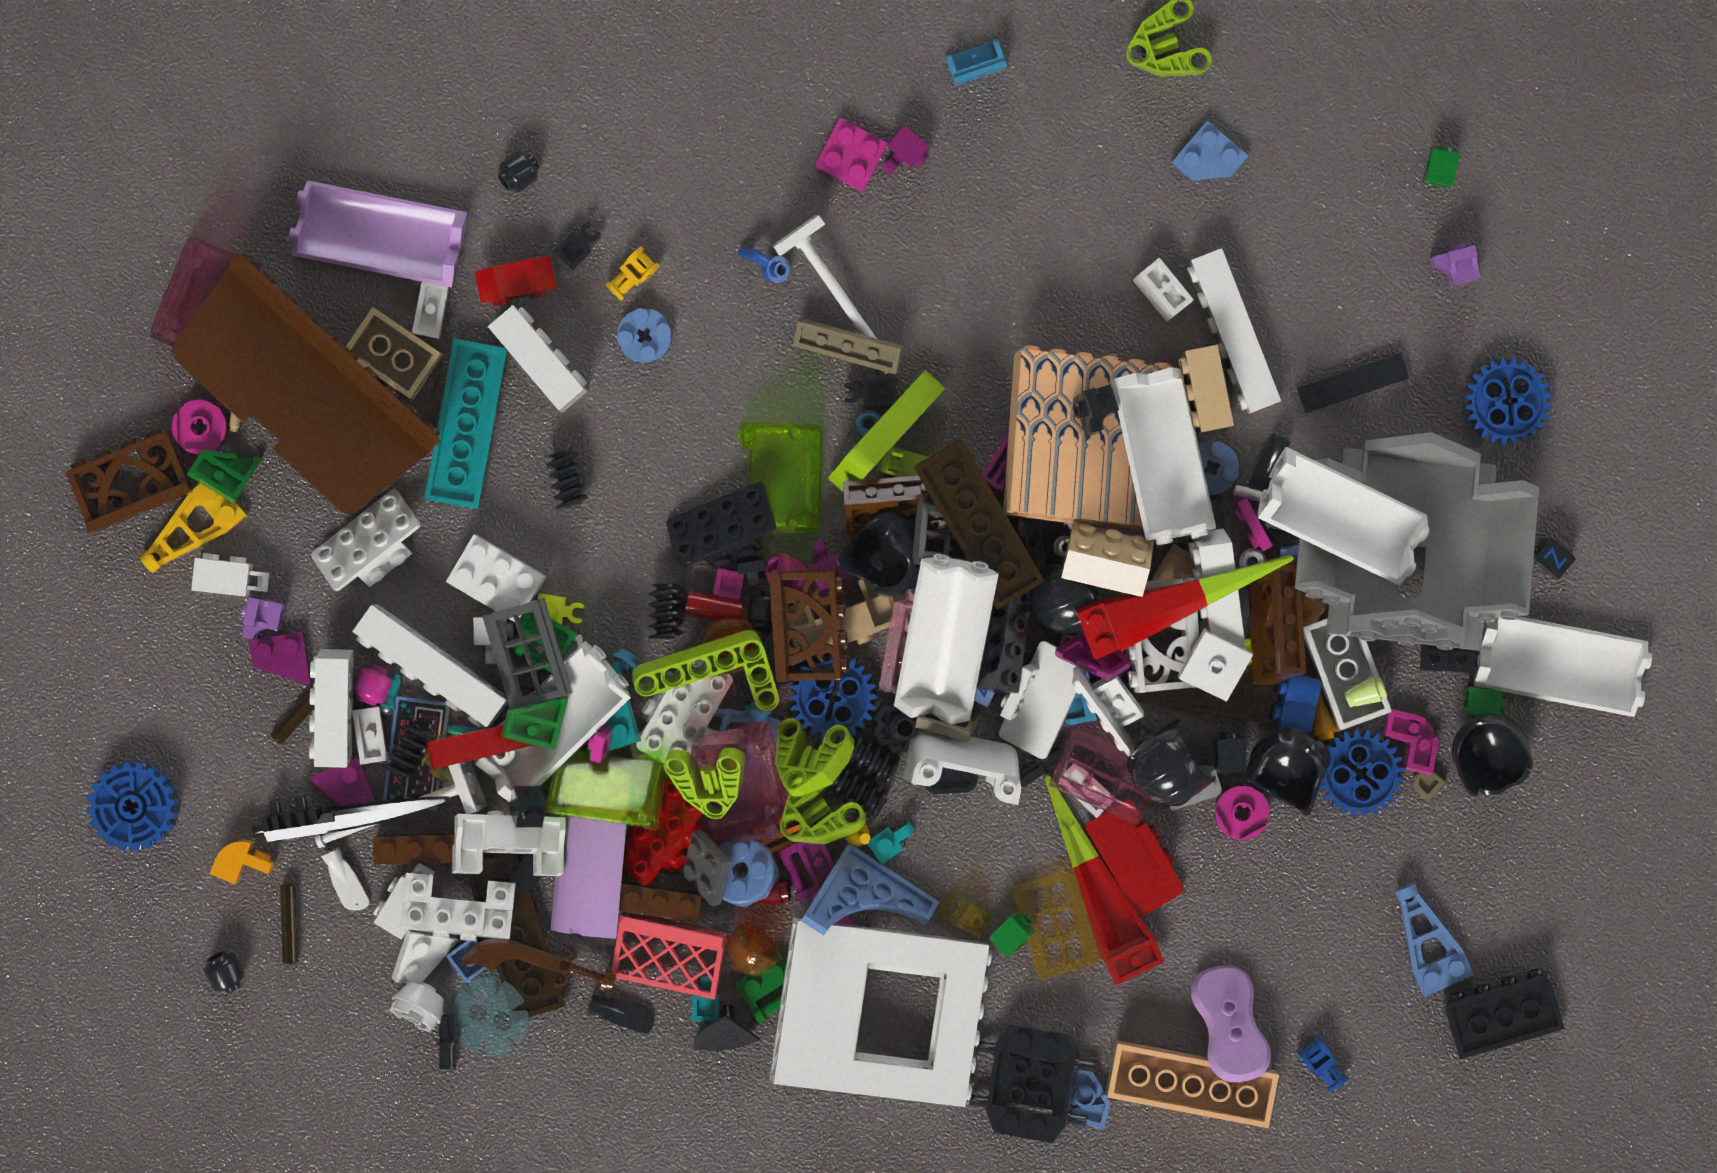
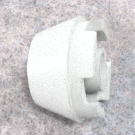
(418, 1005)

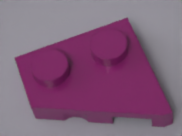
(1078, 653)
(282, 656)

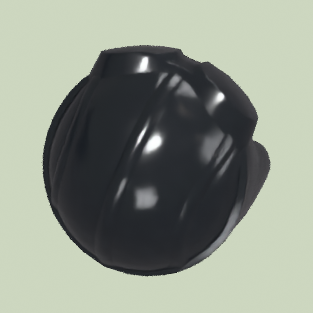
(883, 554)
(1058, 598)
(1491, 754)
(1289, 767)
(1165, 768)

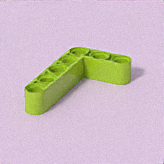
(887, 430)
(712, 666)

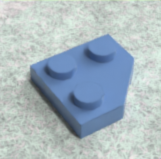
(1209, 155)
(1090, 1099)

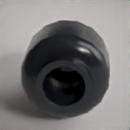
(518, 171)
(759, 613)
(224, 972)

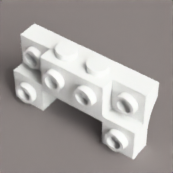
(499, 835)
(455, 916)

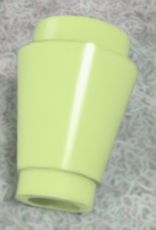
(1367, 692)

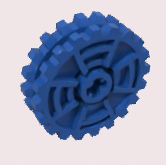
(111, 804)

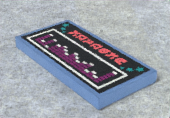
(434, 716)

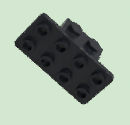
(722, 528)

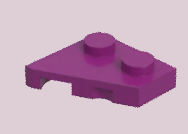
(346, 785)

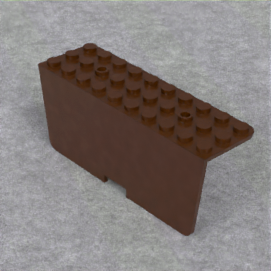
(302, 387)

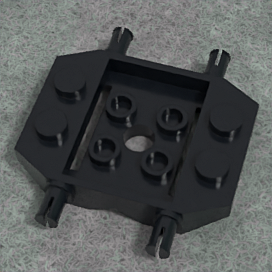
(1010, 1083)

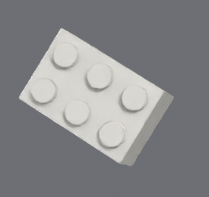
(495, 576)

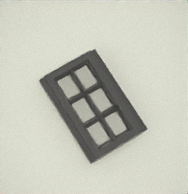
(925, 508)
(551, 647)

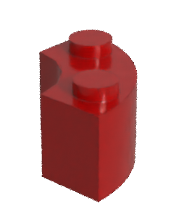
(515, 280)

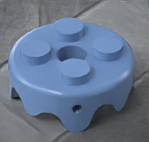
(760, 876)

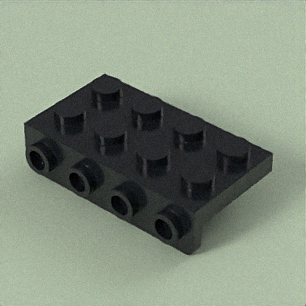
(1503, 1013)

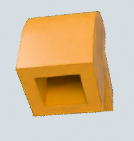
(235, 856)

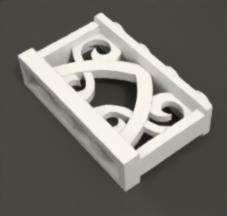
(1189, 637)

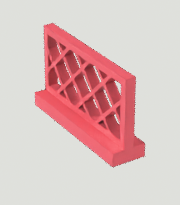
(675, 932)

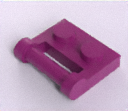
(817, 862)

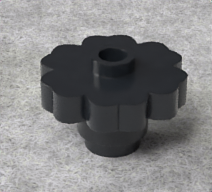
(886, 729)

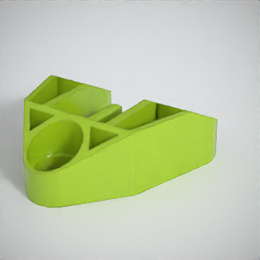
(1176, 64)
(807, 765)
(704, 785)
(828, 829)

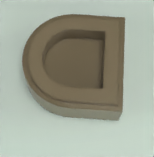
(1427, 785)

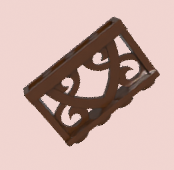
(870, 497)
(108, 513)
(1276, 627)
(784, 653)

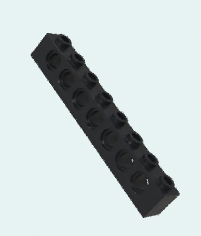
(1008, 625)

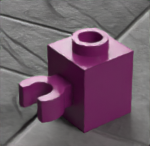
(907, 149)
(825, 562)

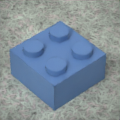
(456, 957)

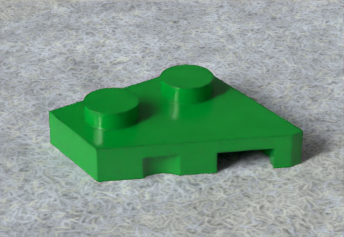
(223, 473)
(536, 723)

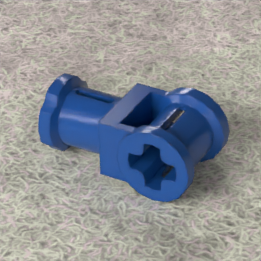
(1319, 1060)

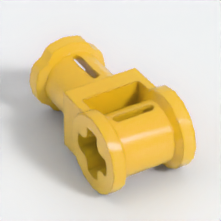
(633, 272)

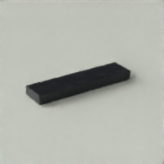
(1352, 383)

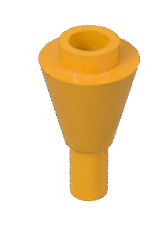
(1323, 725)

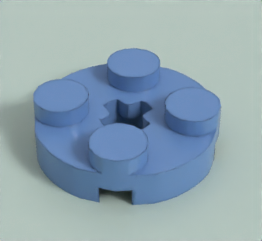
(640, 320)
(1228, 466)

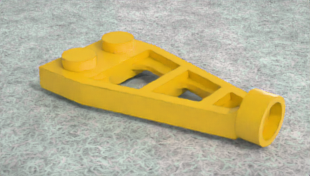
(225, 516)

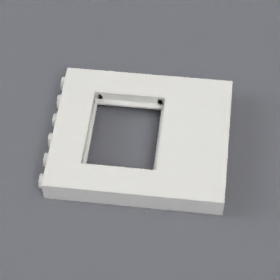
(825, 1003)

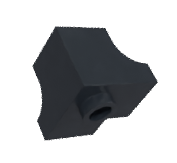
(1093, 407)

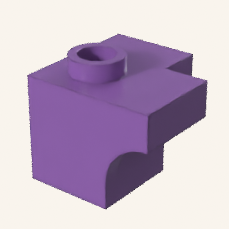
(1458, 264)
(262, 615)

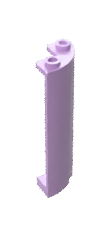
(378, 233)
(590, 887)

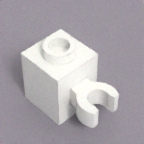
(481, 636)

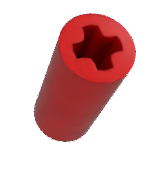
(712, 606)

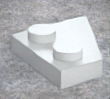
(420, 955)

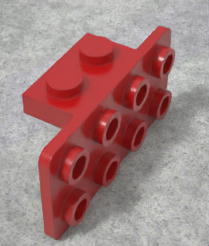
(667, 847)
(1136, 860)

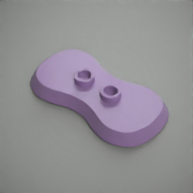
(1226, 1003)

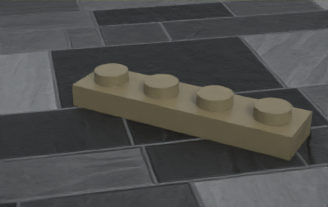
(848, 346)

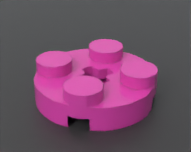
(188, 415)
(1237, 827)

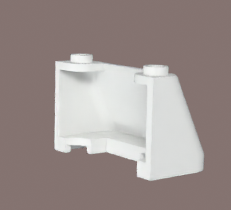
(979, 756)

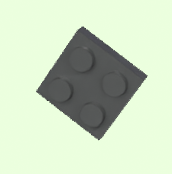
(706, 867)

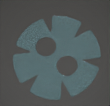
(504, 1001)

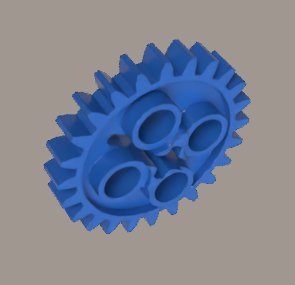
(1533, 398)
(857, 703)
(1375, 753)

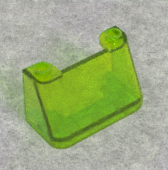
(790, 466)
(608, 791)

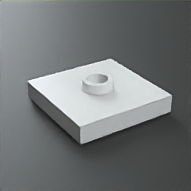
(1215, 665)

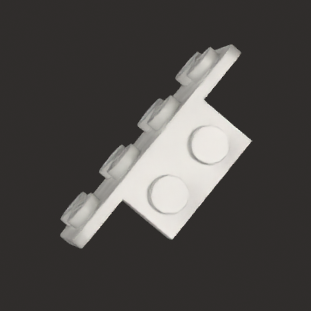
(368, 544)
(1042, 702)
(681, 714)

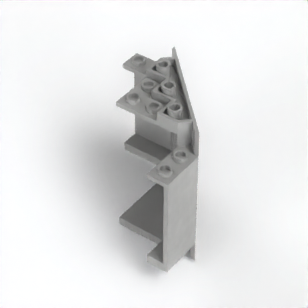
(1474, 552)

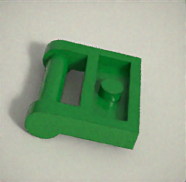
(756, 987)

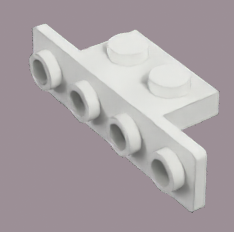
(1112, 704)

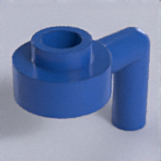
(769, 264)

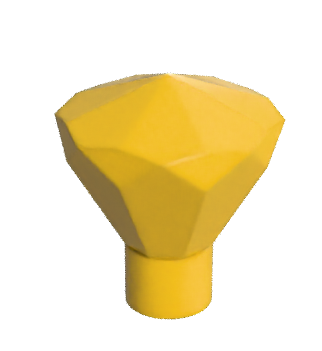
(860, 837)

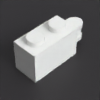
(226, 577)
(390, 912)

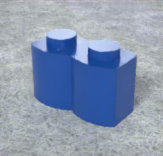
(1297, 703)

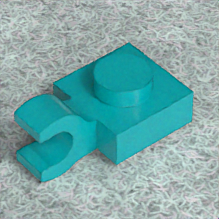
(887, 843)
(705, 1008)

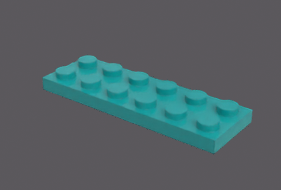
(466, 423)

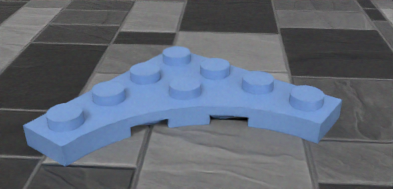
(862, 885)

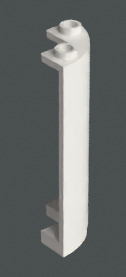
(1163, 455)
(1343, 516)
(946, 638)
(1563, 664)
(595, 698)

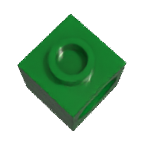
(1441, 167)
(1483, 701)
(1013, 934)

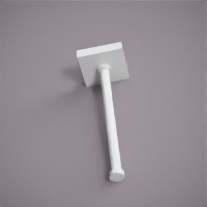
(800, 239)
(465, 786)

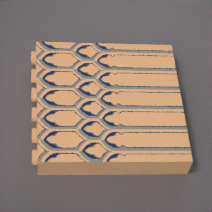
(1050, 462)

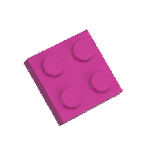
(851, 155)

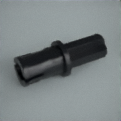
(1039, 767)
(447, 1042)

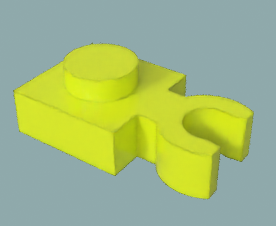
(558, 609)

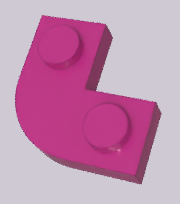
(1419, 735)

